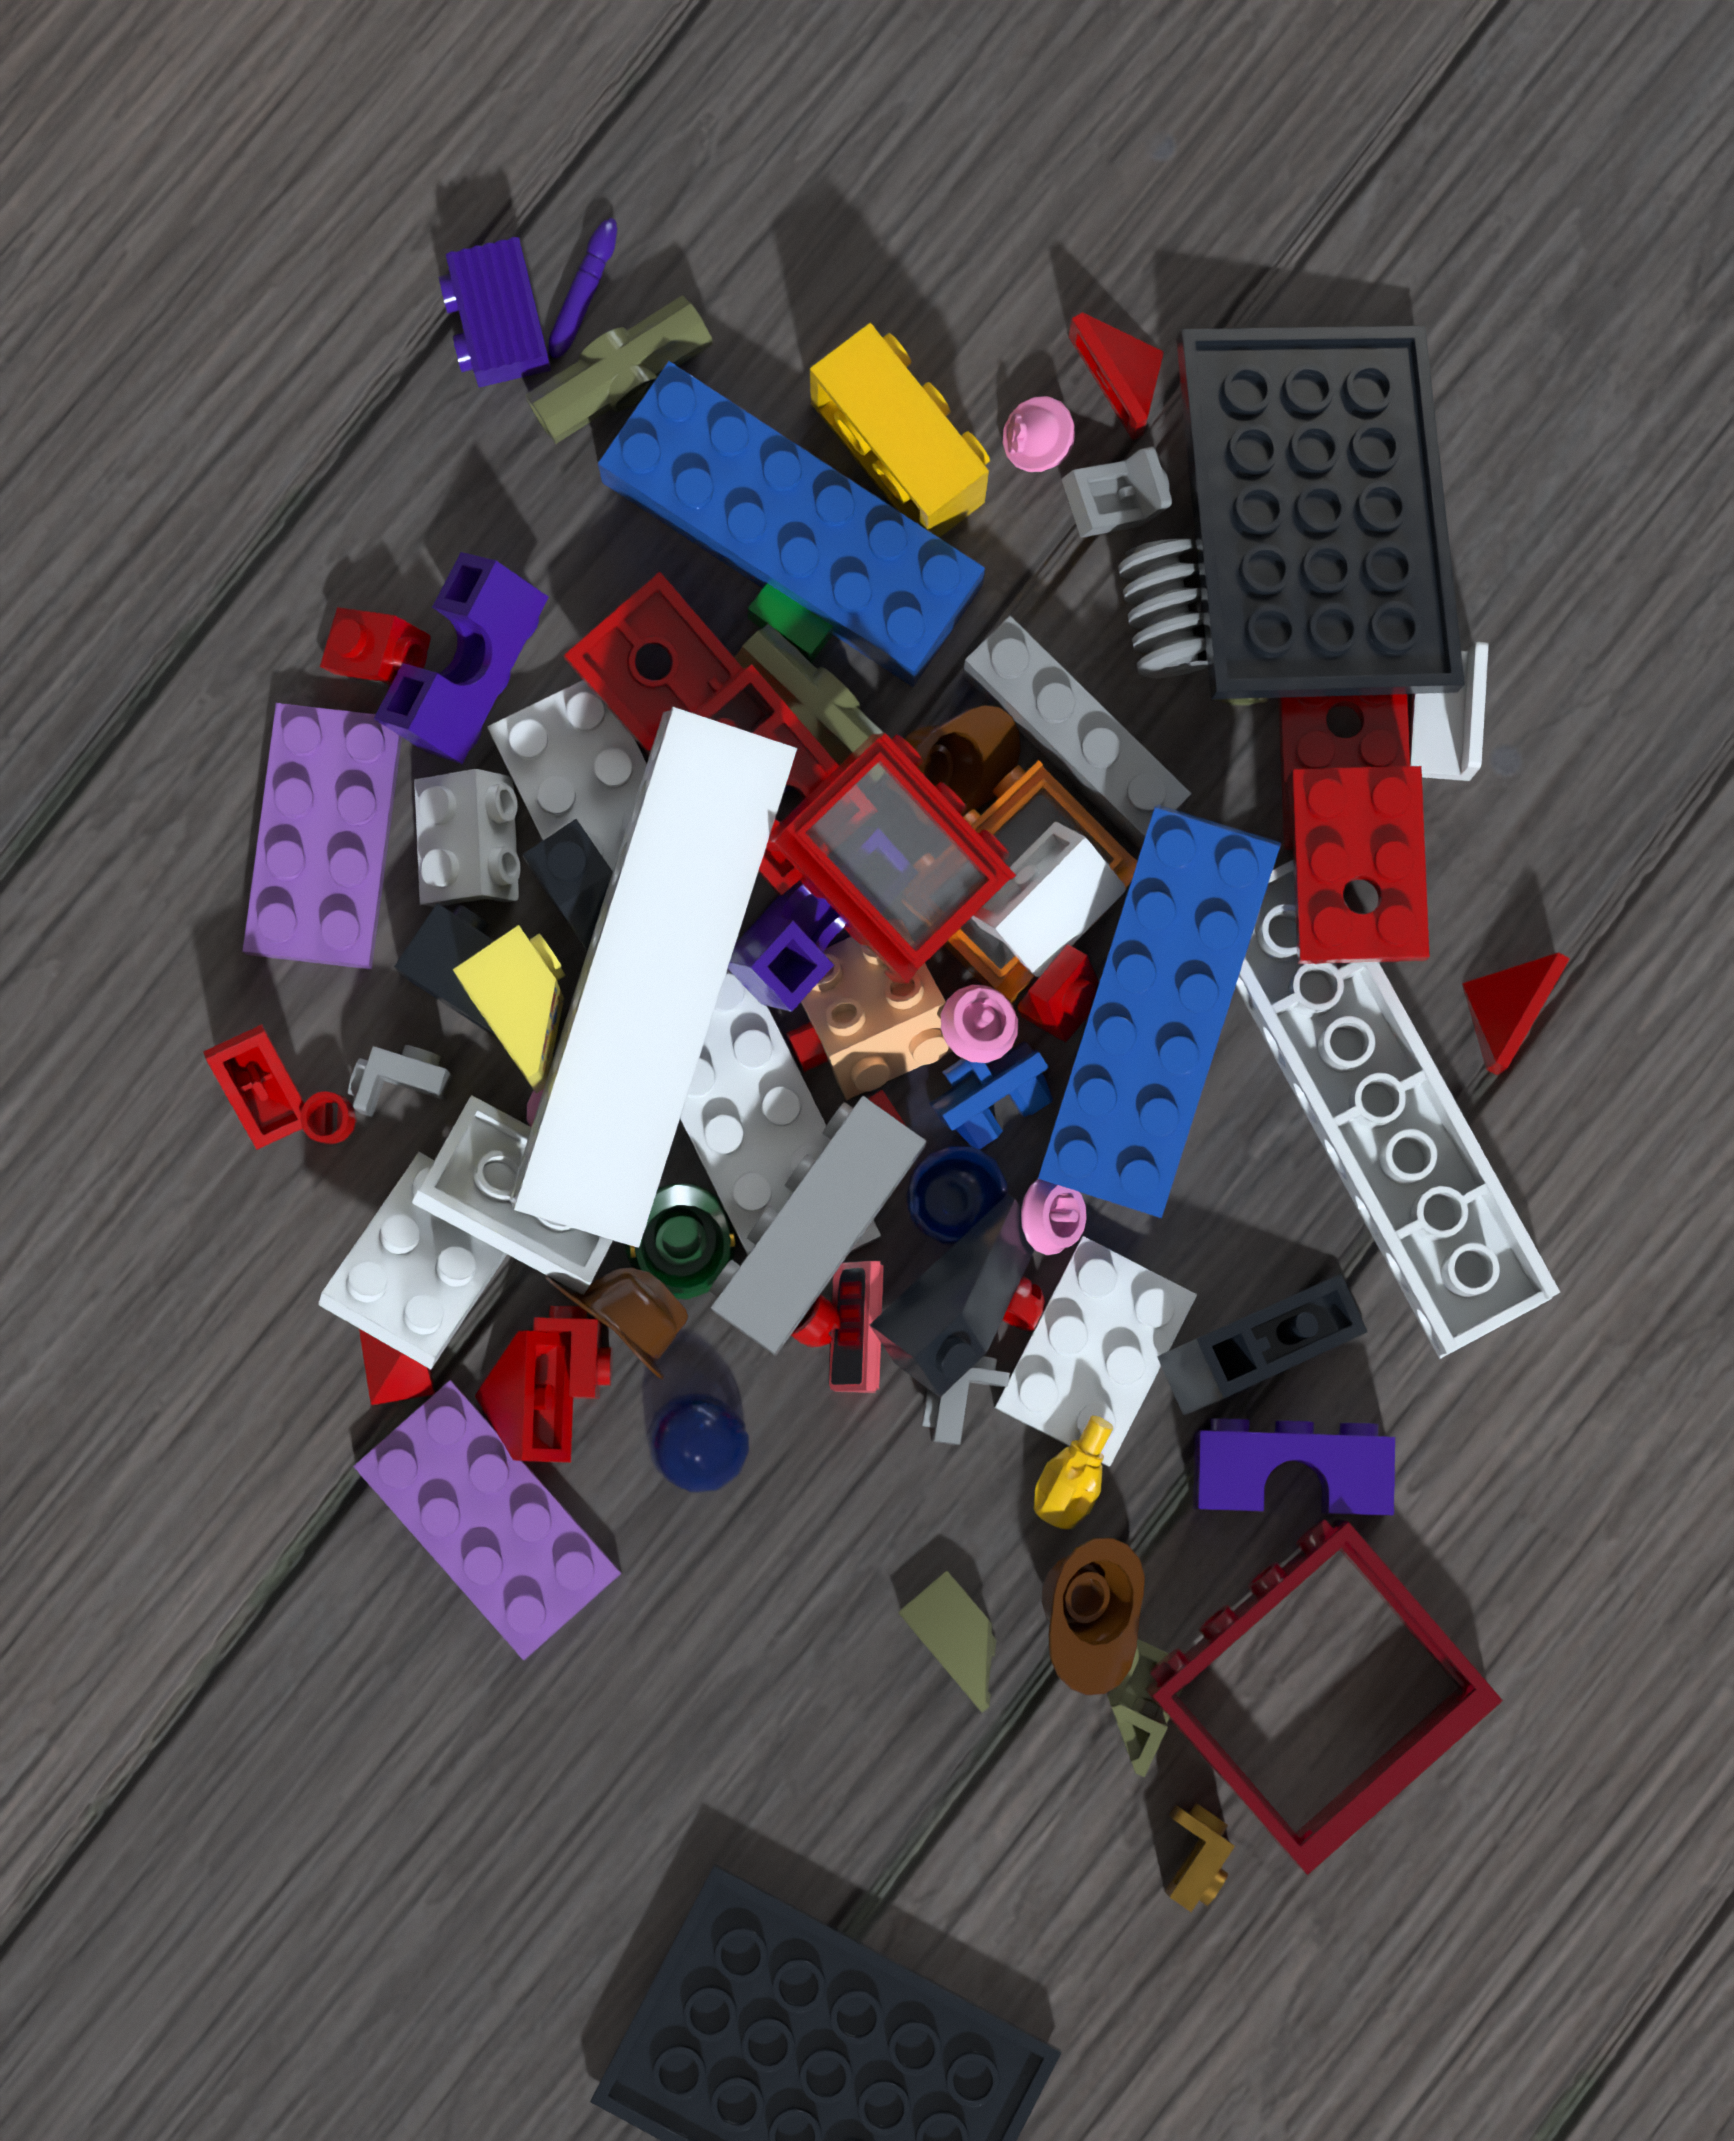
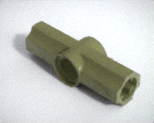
(618, 369)
(811, 693)

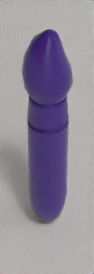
(598, 251)

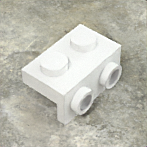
(466, 838)

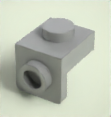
(1118, 493)
(412, 1070)
(948, 1411)

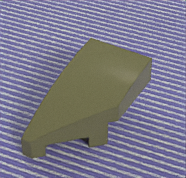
(955, 1635)
(1135, 1711)

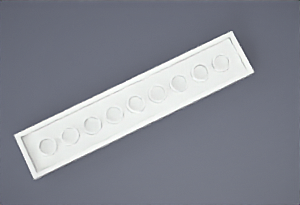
(747, 1096)

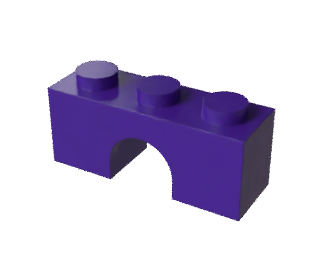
(492, 621)
(785, 948)
(1352, 1467)

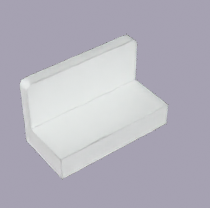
(1450, 726)
(1052, 899)

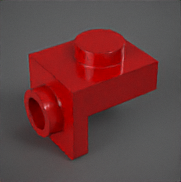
(373, 645)
(1062, 994)
(589, 1361)

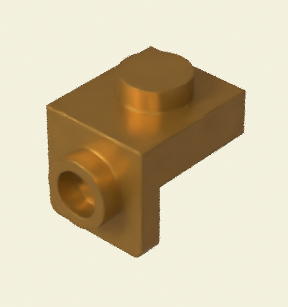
(1201, 1872)

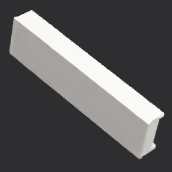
(652, 977)
(1392, 1132)

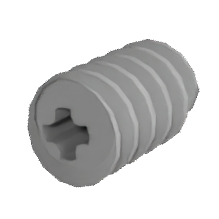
(1163, 608)

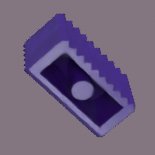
(496, 313)

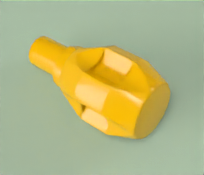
(1073, 1478)

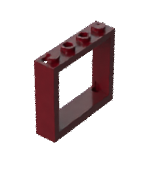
(1396, 1767)

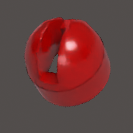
(318, 1117)
(1025, 1306)
(817, 1324)

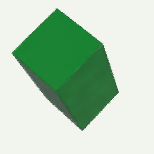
(791, 620)

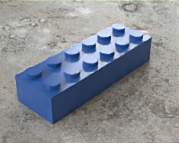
(791, 523)
(1159, 1010)

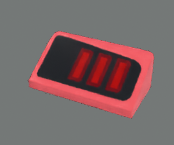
(855, 1345)

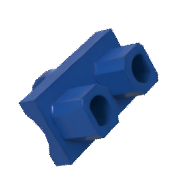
(967, 1104)

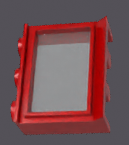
(892, 854)

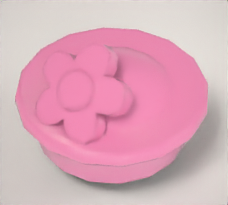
(1038, 434)
(979, 1023)
(1052, 1217)

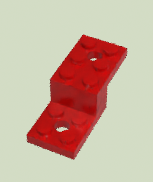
(699, 681)
(1354, 817)

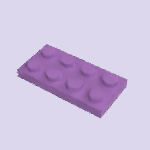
(322, 837)
(487, 1520)

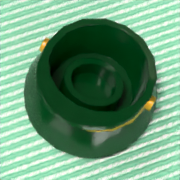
(685, 1240)

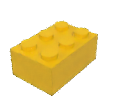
(899, 431)

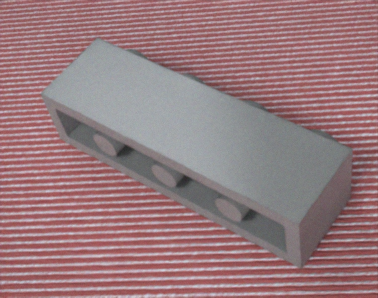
(1073, 730)
(818, 1224)

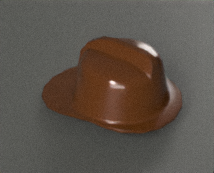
(969, 752)
(636, 1309)
(1094, 1614)

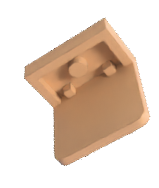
(873, 1024)

